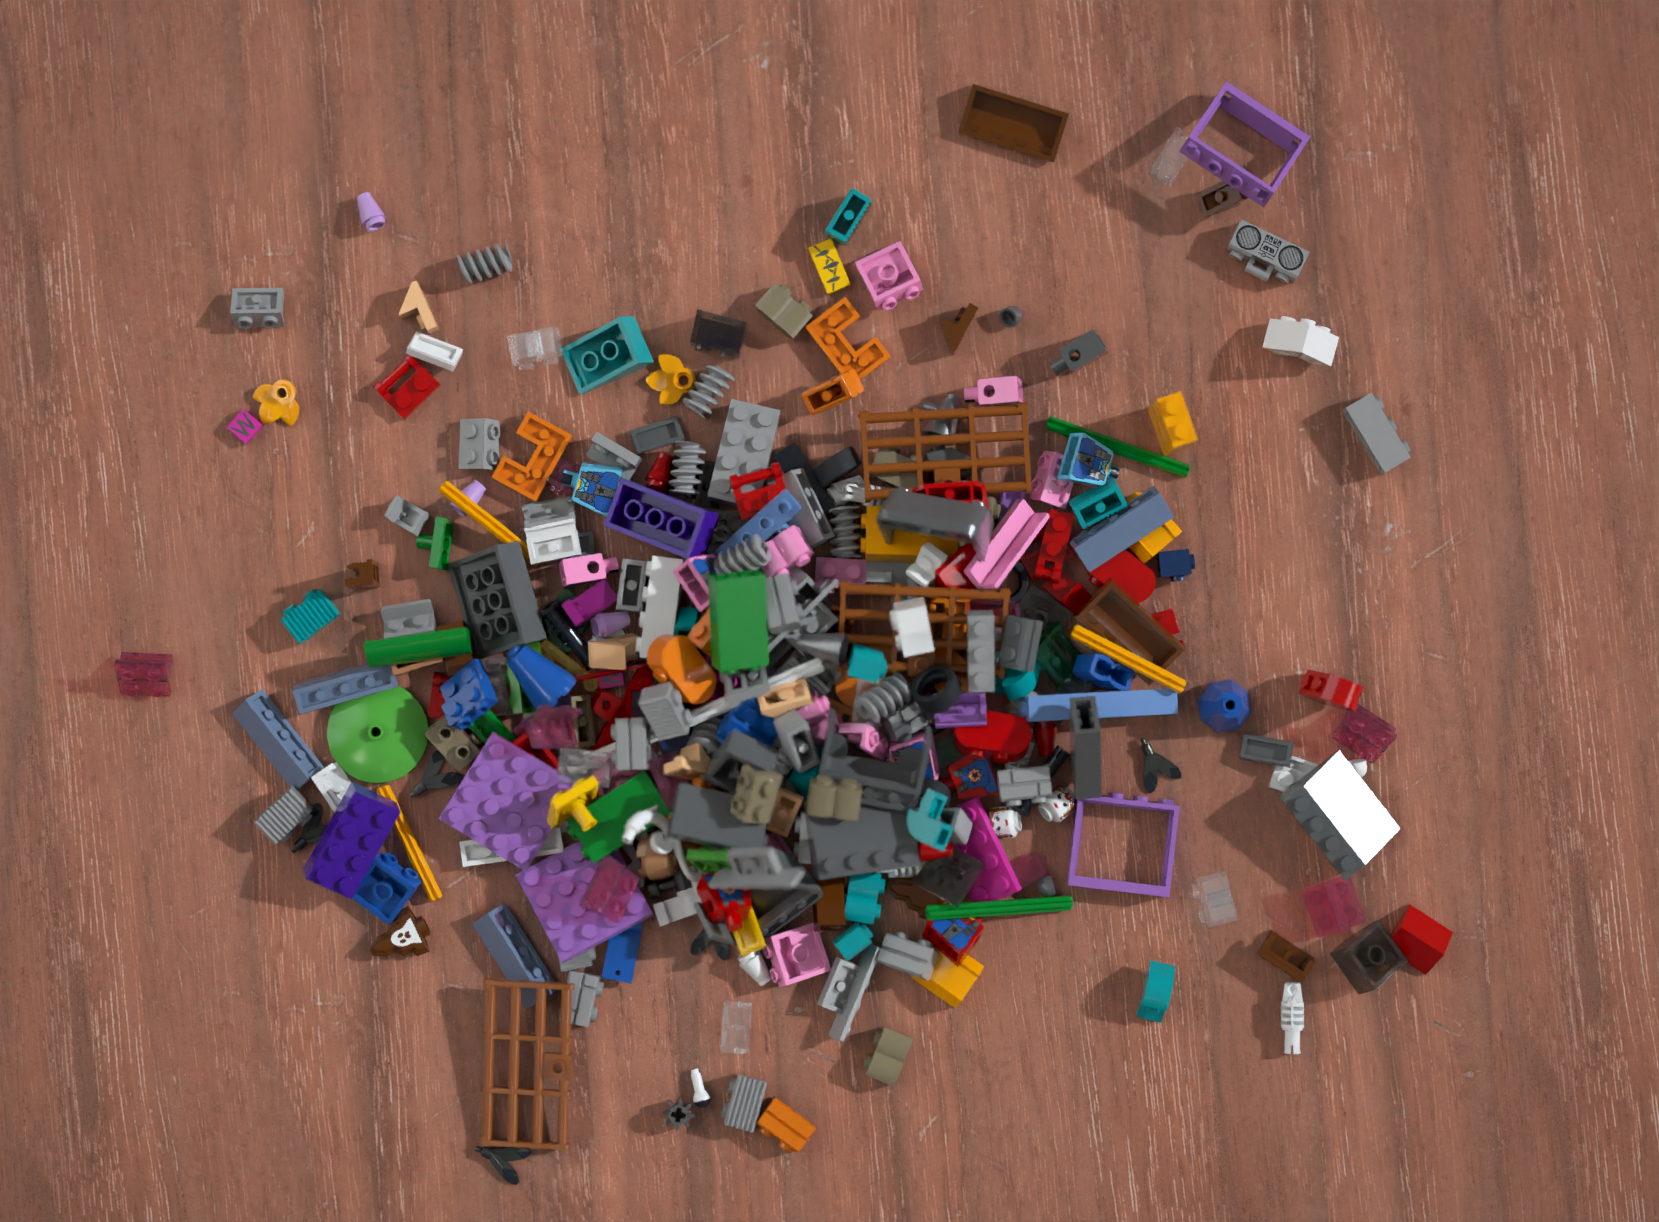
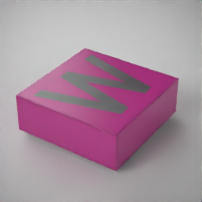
(245, 426)
(610, 681)

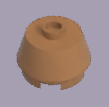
(655, 865)

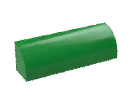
(418, 647)

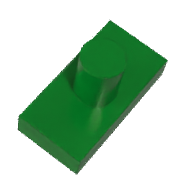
(438, 543)
(487, 724)

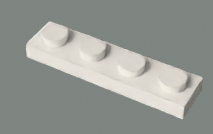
(476, 854)

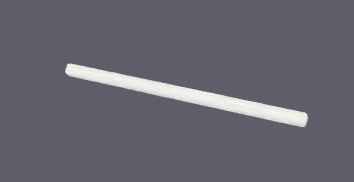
(719, 706)

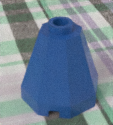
(1213, 710)

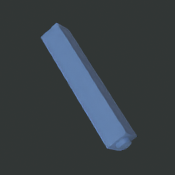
(1108, 704)

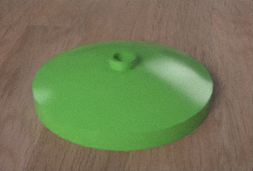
(396, 748)

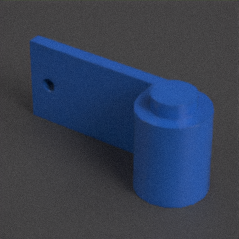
(622, 955)

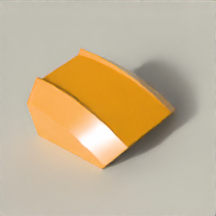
(1154, 541)
(950, 981)

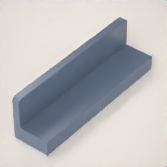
(1121, 529)
(342, 686)
(277, 739)
(512, 951)

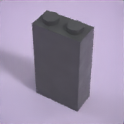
(1085, 747)
(706, 819)

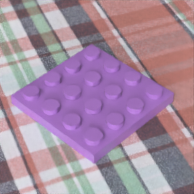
(505, 801)
(555, 892)

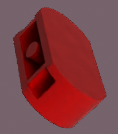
(959, 491)
(1127, 573)
(1331, 690)
(1003, 739)

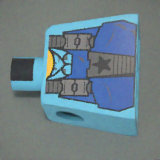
(1086, 461)
(594, 485)

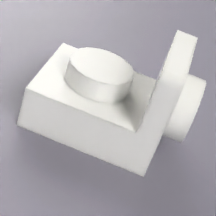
(926, 563)

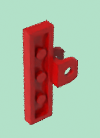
(617, 707)

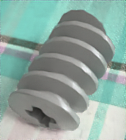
(485, 263)
(708, 390)
(686, 468)
(844, 532)
(744, 558)
(883, 698)
(705, 735)

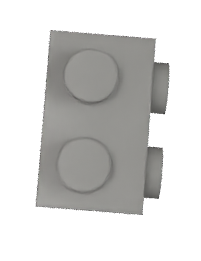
(479, 444)

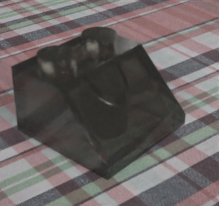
(718, 334)
(1368, 957)

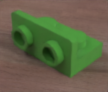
(708, 860)

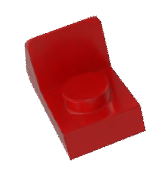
(1068, 593)

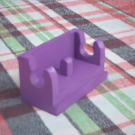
(966, 712)

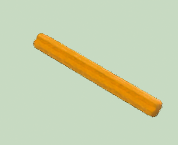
(482, 517)
(1128, 659)
(412, 849)

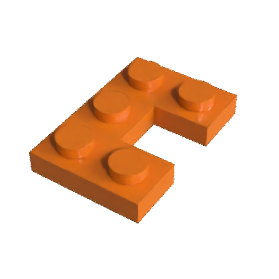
(827, 334)
(551, 445)

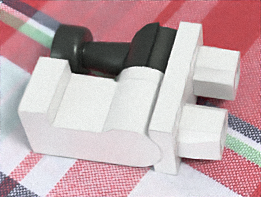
(679, 906)

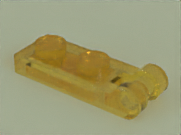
(553, 653)

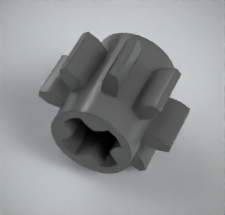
(672, 1118)

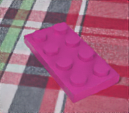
(997, 877)

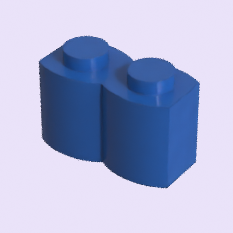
(1103, 672)

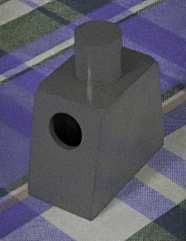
(1090, 349)

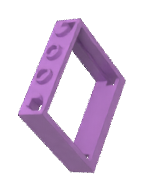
(1259, 119)
(1138, 802)

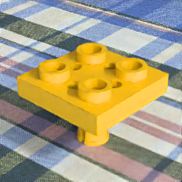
(574, 803)

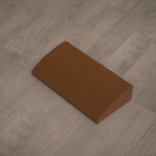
(1013, 122)
(1127, 624)

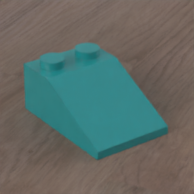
(607, 354)

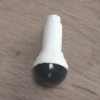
(701, 1097)

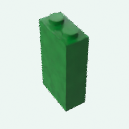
(738, 621)
(612, 815)

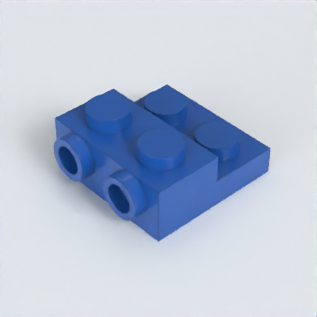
(467, 695)
(749, 721)
(386, 887)

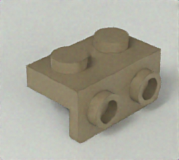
(755, 795)

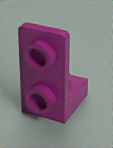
(590, 603)

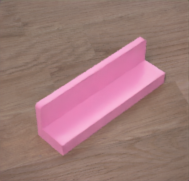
(1006, 545)

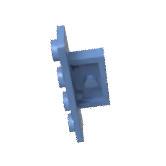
(765, 523)

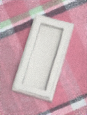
(434, 351)

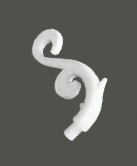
(657, 843)

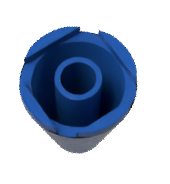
(538, 676)

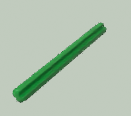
(1122, 448)
(999, 907)

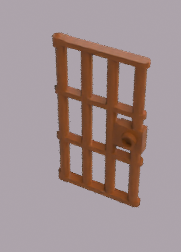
(947, 470)
(920, 662)
(546, 1064)

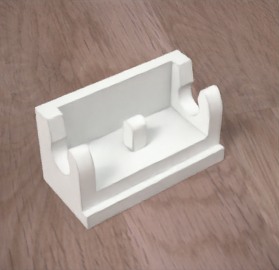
(332, 784)

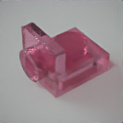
(556, 476)

